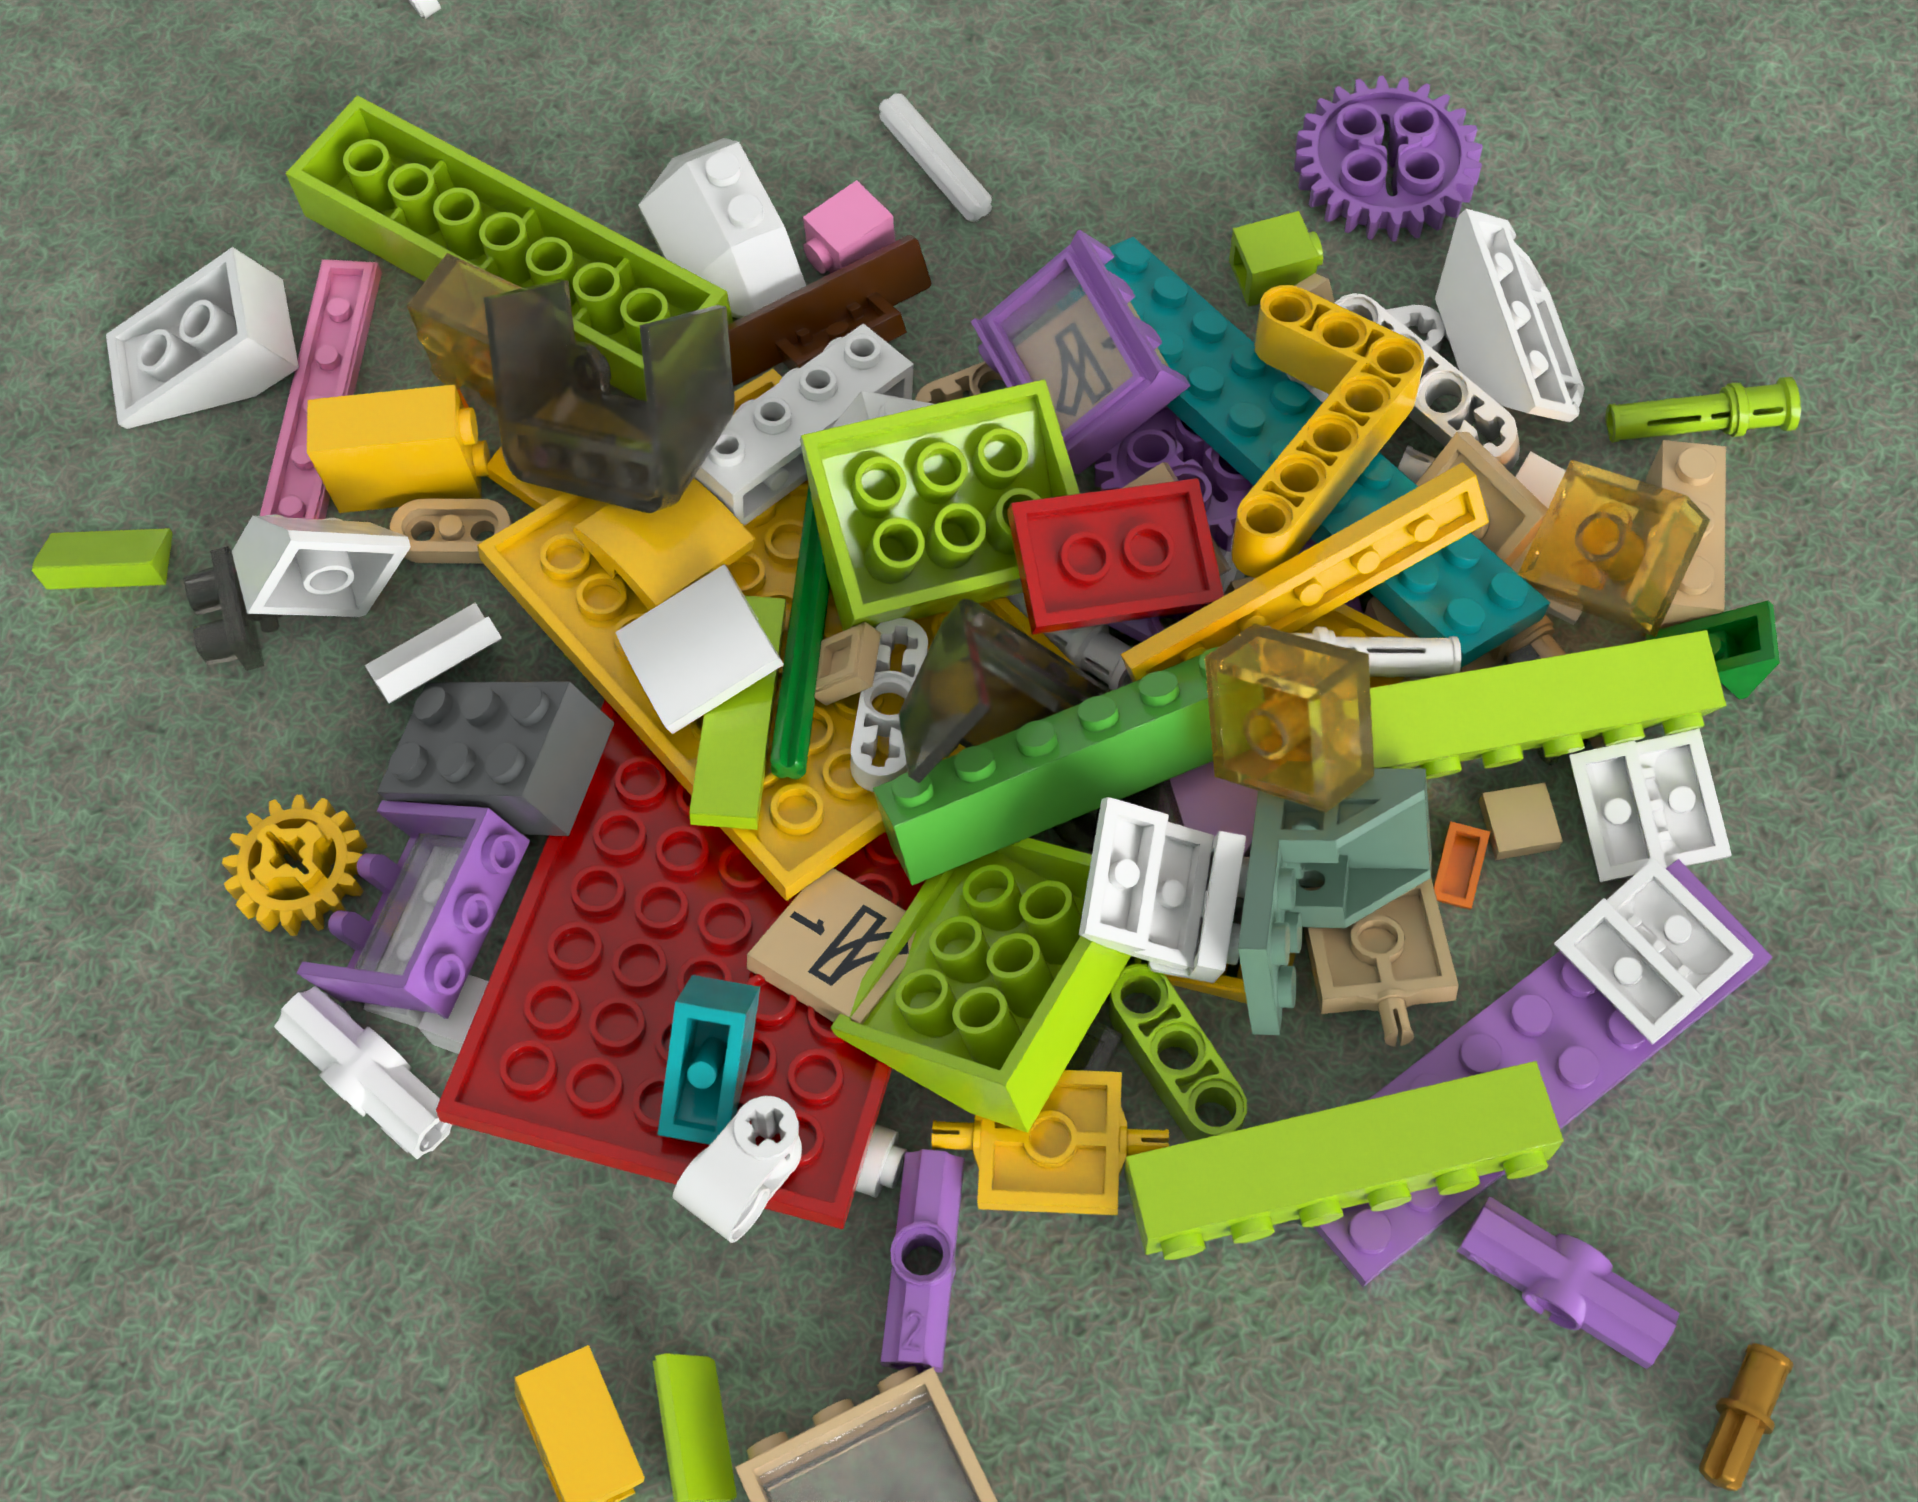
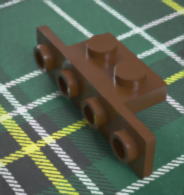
(830, 308)

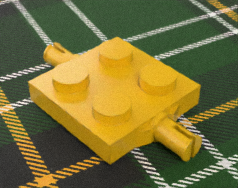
(1066, 1158)

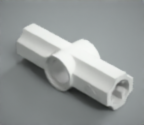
(363, 1070)

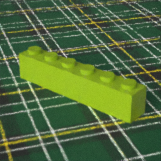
(1545, 705)
(1342, 1159)

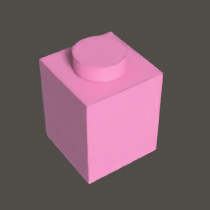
(846, 229)

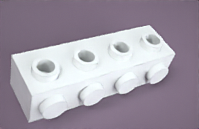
(761, 447)

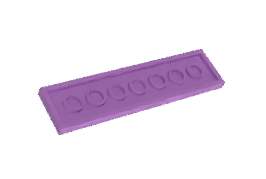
(1580, 1052)

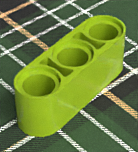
(1168, 1027)

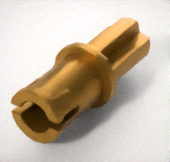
(1745, 1416)

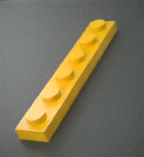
(1326, 572)

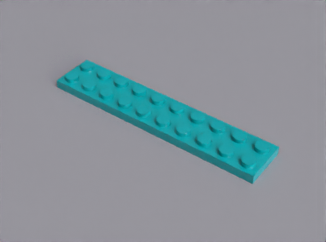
(1256, 411)

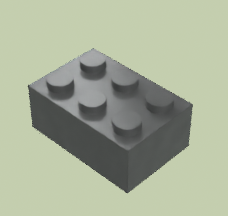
(501, 748)

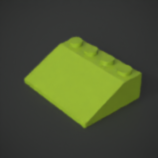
(922, 499)
(991, 982)

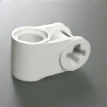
(736, 1177)

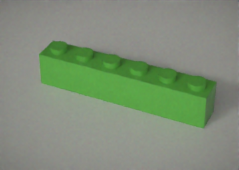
(1049, 771)

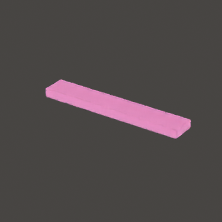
(327, 368)

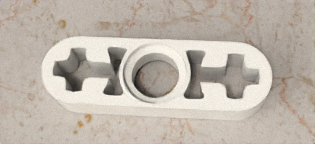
(872, 723)

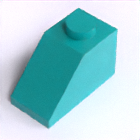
(707, 1058)

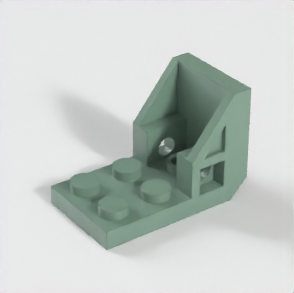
(1358, 852)

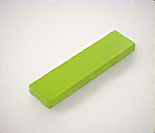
(737, 741)

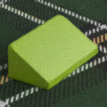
(104, 559)
(694, 1428)

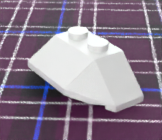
(722, 226)
(1505, 321)

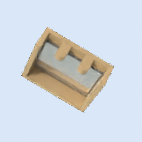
(883, 1450)

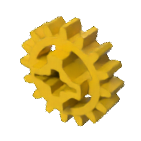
(268, 883)

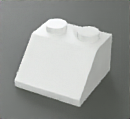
(315, 565)

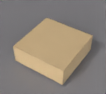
(847, 663)
(1520, 821)

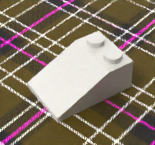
(203, 343)

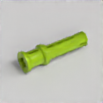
(1731, 410)

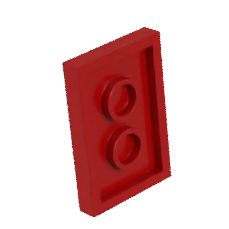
(1114, 555)

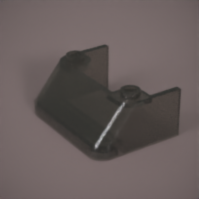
(579, 438)
(991, 681)

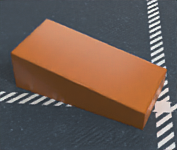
(1460, 865)

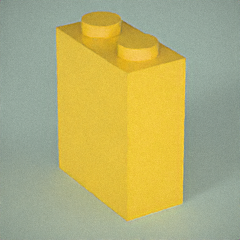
(396, 447)

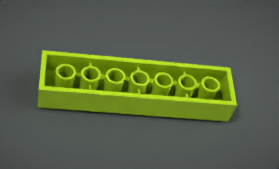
(423, 198)

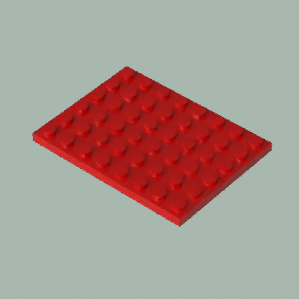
(589, 982)

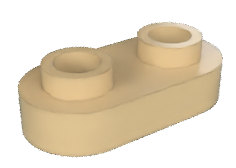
(454, 526)

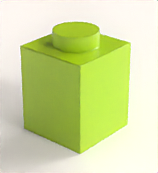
(1273, 254)

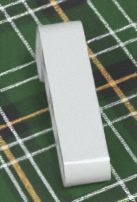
(1442, 379)

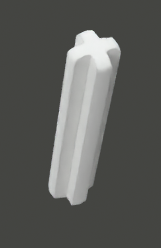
(935, 157)

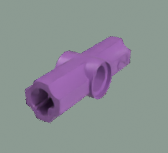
(1569, 1282)
(920, 1304)

